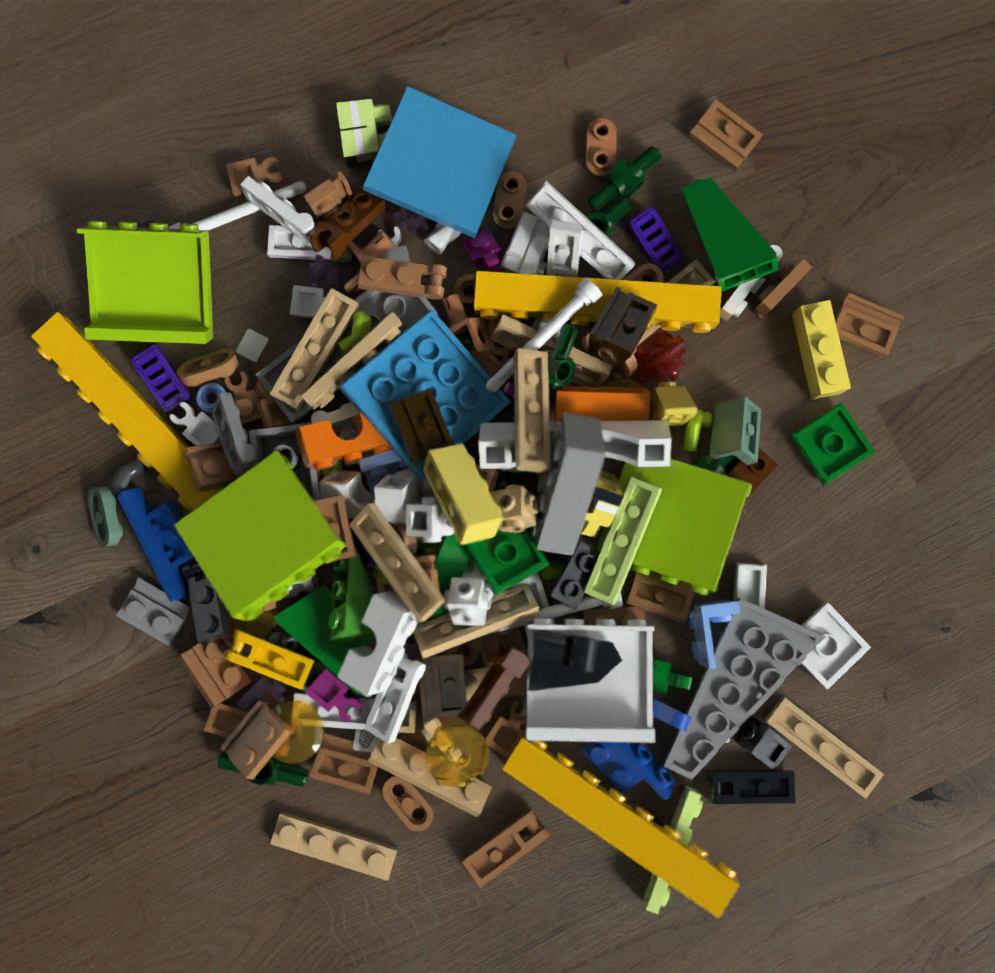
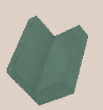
(736, 430)

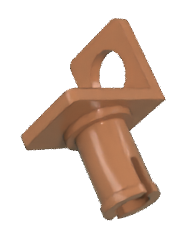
(374, 248)
(461, 324)

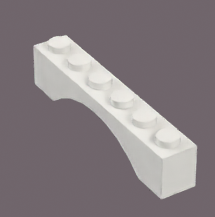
(633, 442)

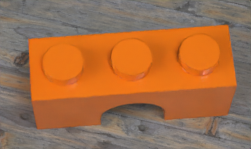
(322, 446)

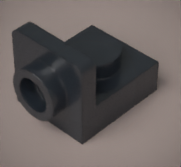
(763, 743)

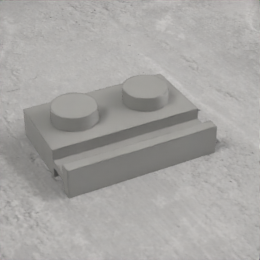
(153, 613)

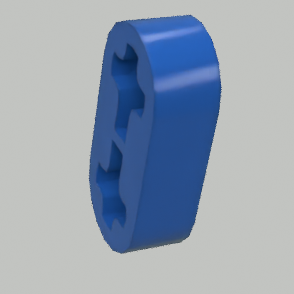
(671, 715)

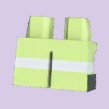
(359, 129)

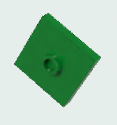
(832, 444)
(506, 559)

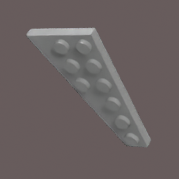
(751, 664)

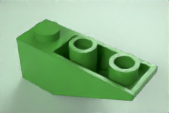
(351, 599)

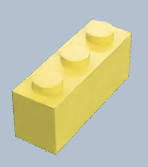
(821, 350)
(462, 493)

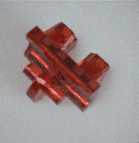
(662, 362)

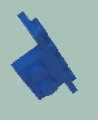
(159, 540)
(628, 764)

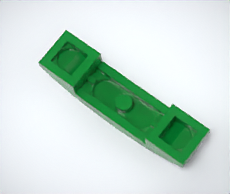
(449, 563)

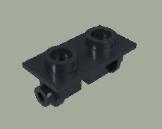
(576, 575)

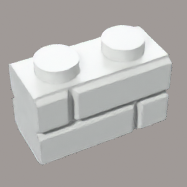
(527, 247)

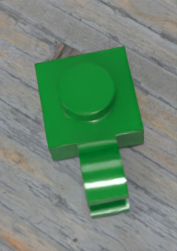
(663, 677)

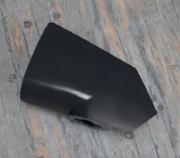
(570, 661)

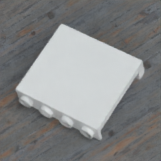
(608, 711)

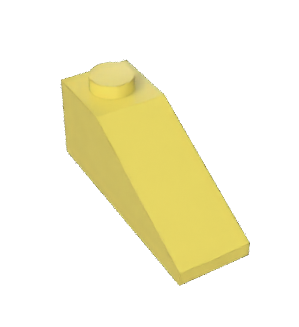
(672, 404)

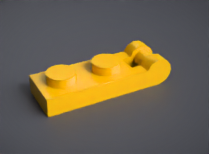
(270, 659)

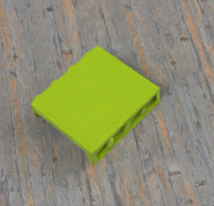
(148, 283)
(689, 524)
(259, 537)

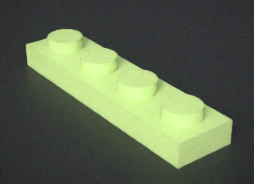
(623, 541)
(687, 808)

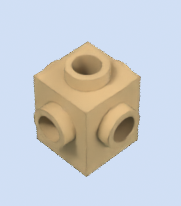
(517, 508)

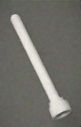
(244, 209)
(585, 294)
(563, 609)

